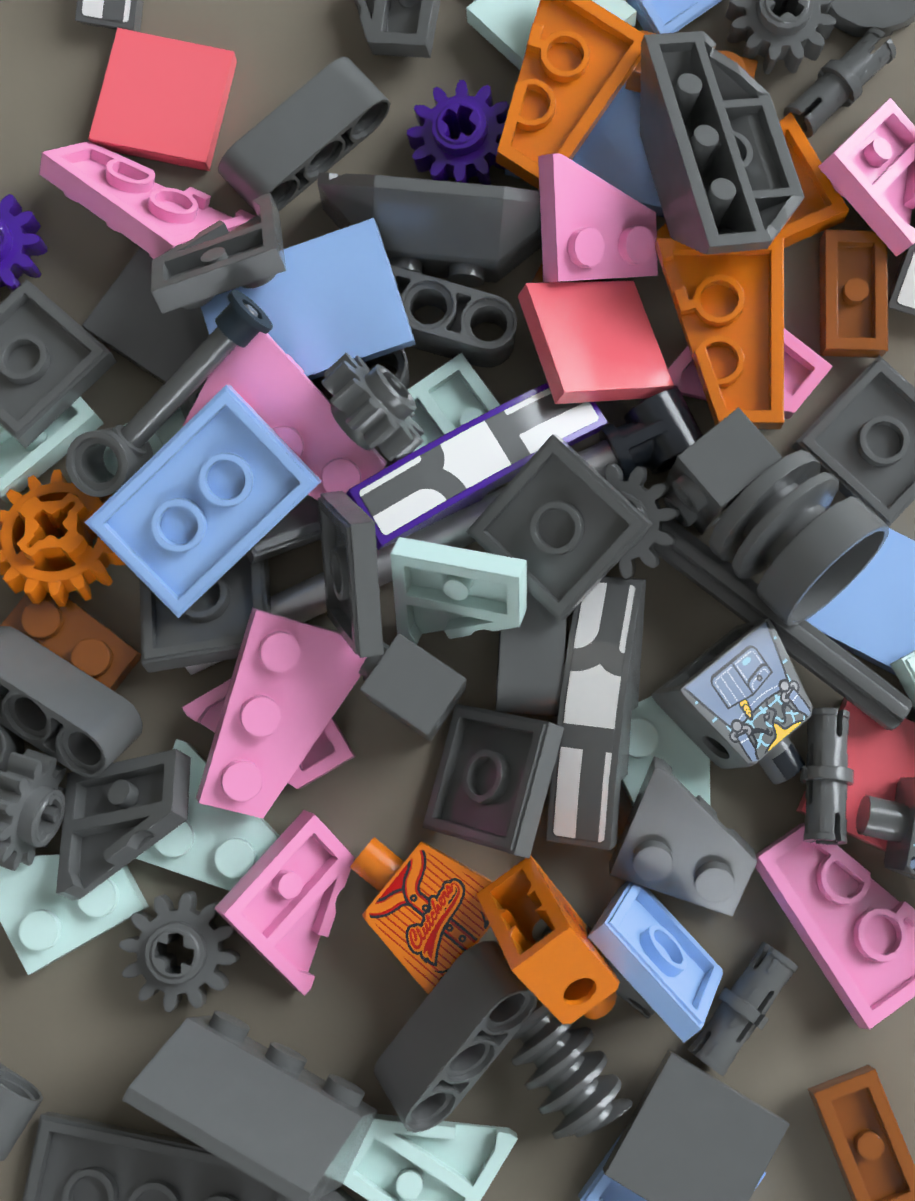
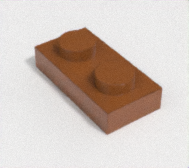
(853, 294)
(75, 638)
(865, 1137)

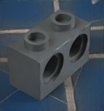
(717, 470)
(412, 686)

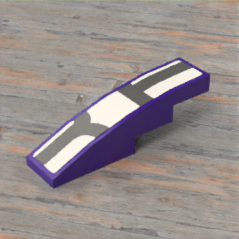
(469, 462)

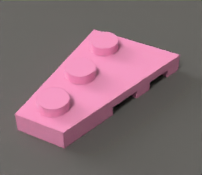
(129, 198)
(295, 411)
(275, 709)
(846, 922)

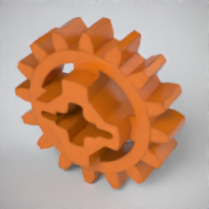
(39, 559)

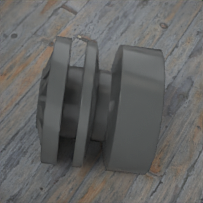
(793, 532)

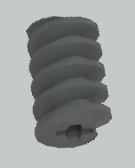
(569, 1074)

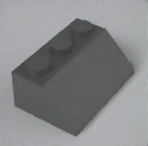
(254, 1106)

